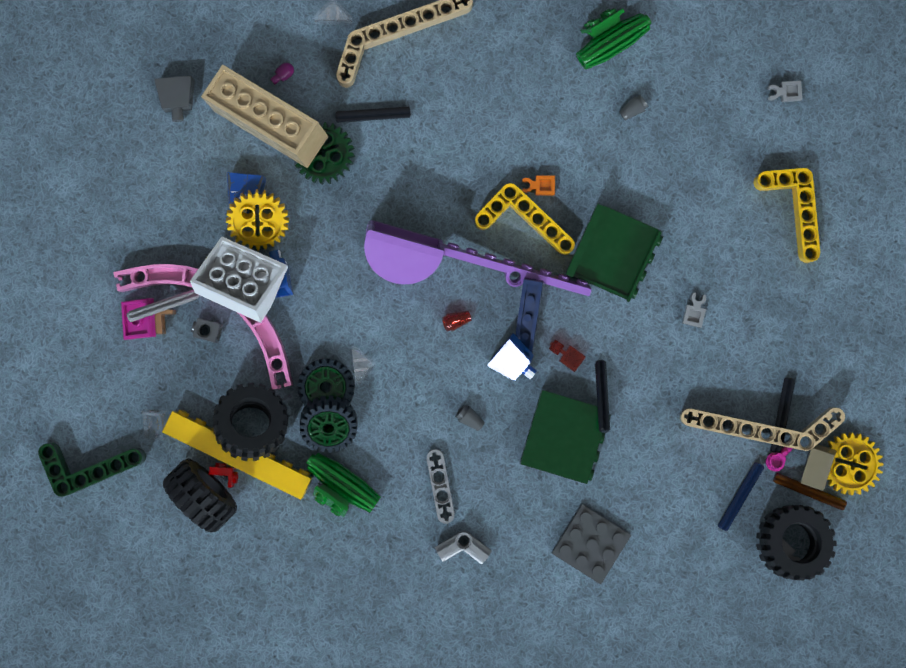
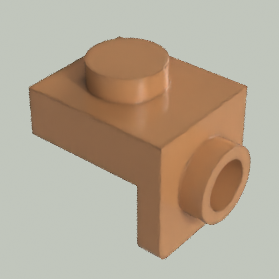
(160, 321)

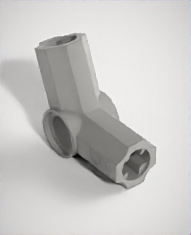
(473, 548)

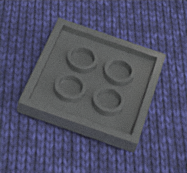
(591, 544)

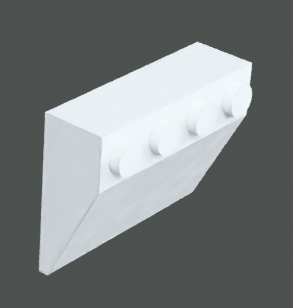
(239, 279)

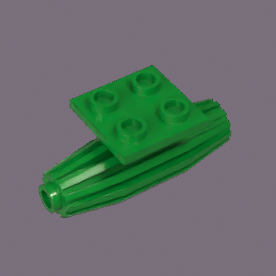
(611, 36)
(340, 486)

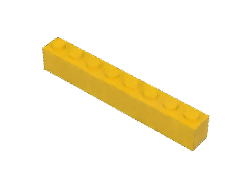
(267, 469)

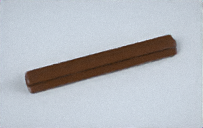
(809, 491)

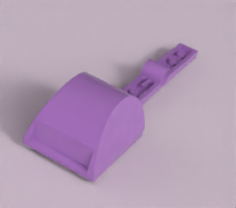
(412, 257)

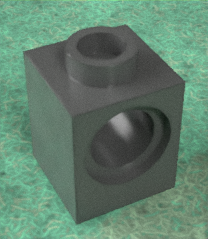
(215, 330)

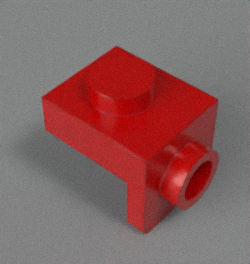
(223, 470)

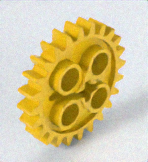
(238, 219)
(855, 446)

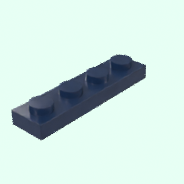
(529, 311)

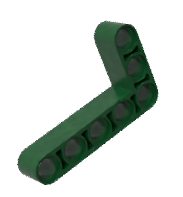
(89, 473)

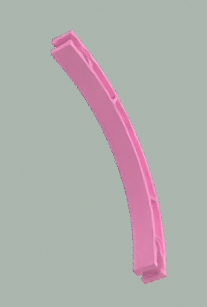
(181, 275)

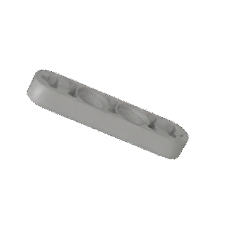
(437, 486)

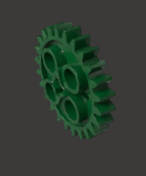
(330, 168)

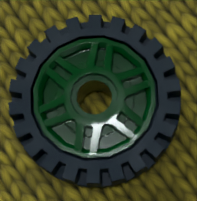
(325, 370)
(328, 411)

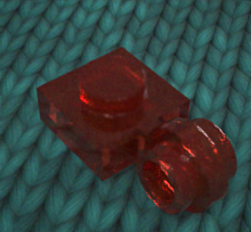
(571, 357)

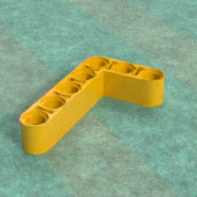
(799, 206)
(527, 215)

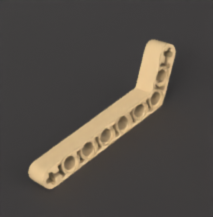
(403, 29)
(776, 432)

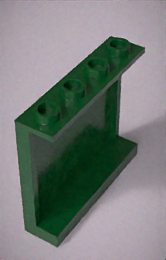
(614, 252)
(563, 438)

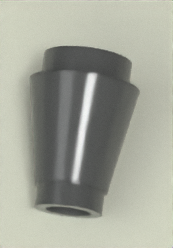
(634, 107)
(469, 417)

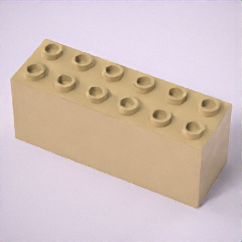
(265, 116)

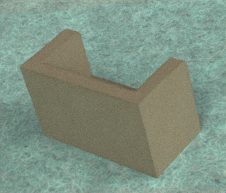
(818, 467)

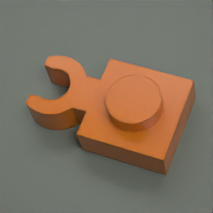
(542, 185)

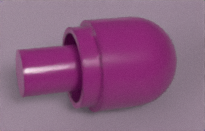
(283, 73)

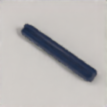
(741, 496)

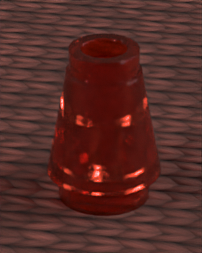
(456, 320)

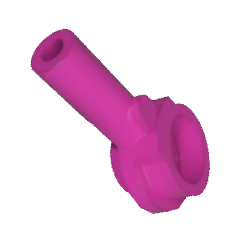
(776, 461)

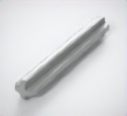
(162, 305)

